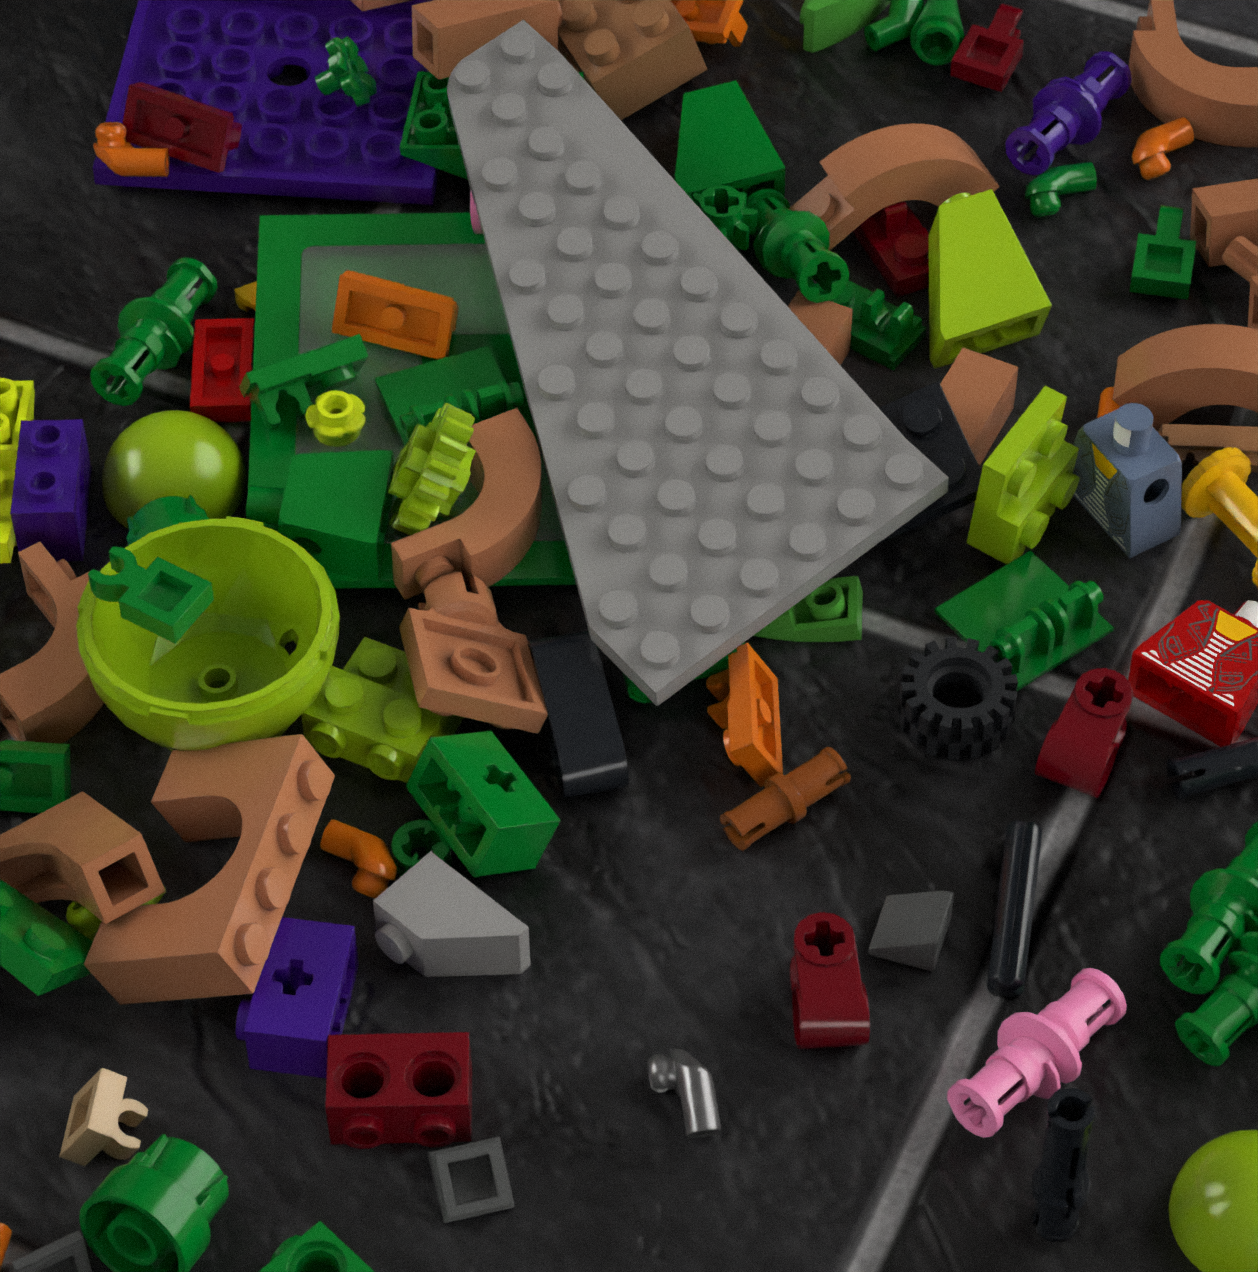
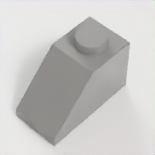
(448, 925)

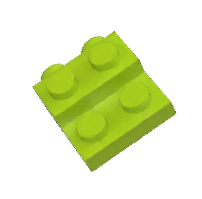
(1024, 481)
(373, 714)

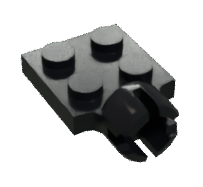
(933, 429)

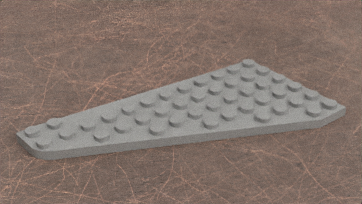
(678, 404)

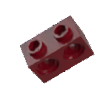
(400, 1073)

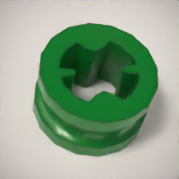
(415, 835)

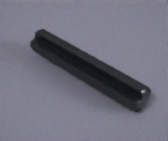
(1014, 909)

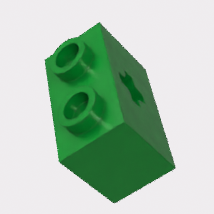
(476, 786)

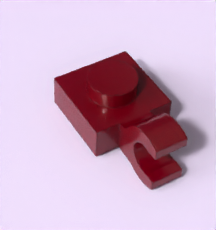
(990, 54)

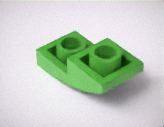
(835, 20)
(824, 615)

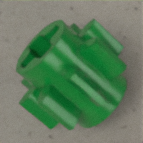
(728, 213)

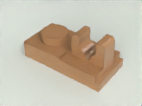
(1203, 440)

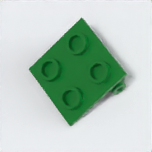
(462, 380)
(1028, 616)

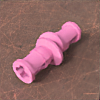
(1037, 1052)

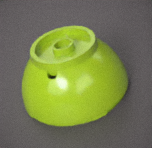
(263, 599)

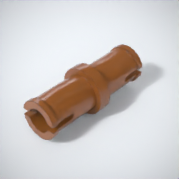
(785, 798)

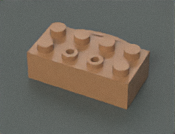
(629, 49)

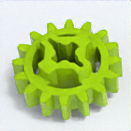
(431, 470)

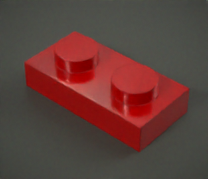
(220, 360)

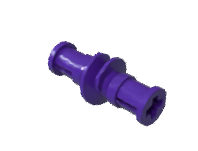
(1068, 113)

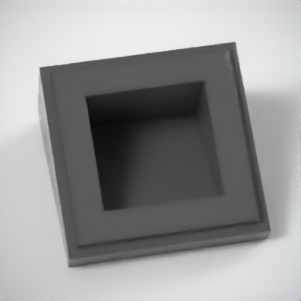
(913, 928)
(471, 1179)
(61, 1255)

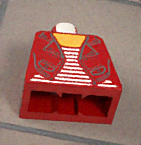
(1202, 670)

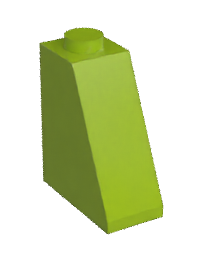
(979, 280)

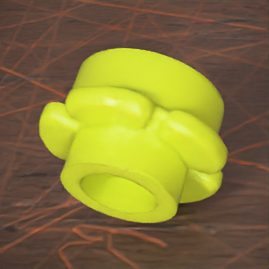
(336, 418)

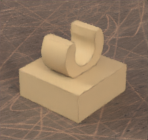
(95, 1120)

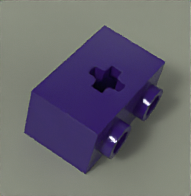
(52, 487)
(299, 998)

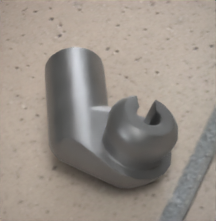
(694, 1086)

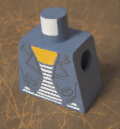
(1129, 479)

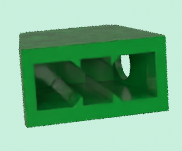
(333, 508)

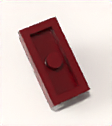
(182, 125)
(897, 247)

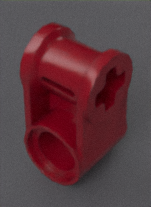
(1088, 732)
(827, 985)

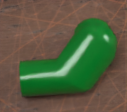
(896, 26)
(1056, 181)

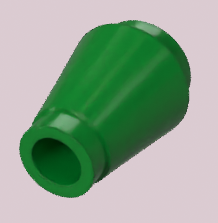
(937, 32)

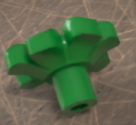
(346, 72)

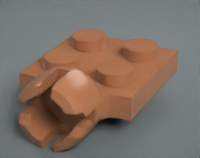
(468, 661)

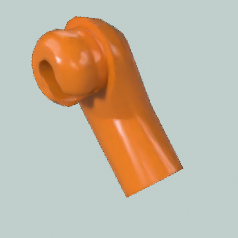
(1156, 142)
(124, 158)

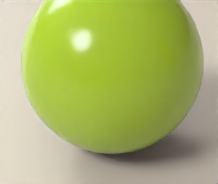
(174, 457)
(1217, 1204)

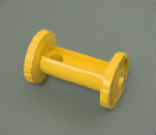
(1220, 488)

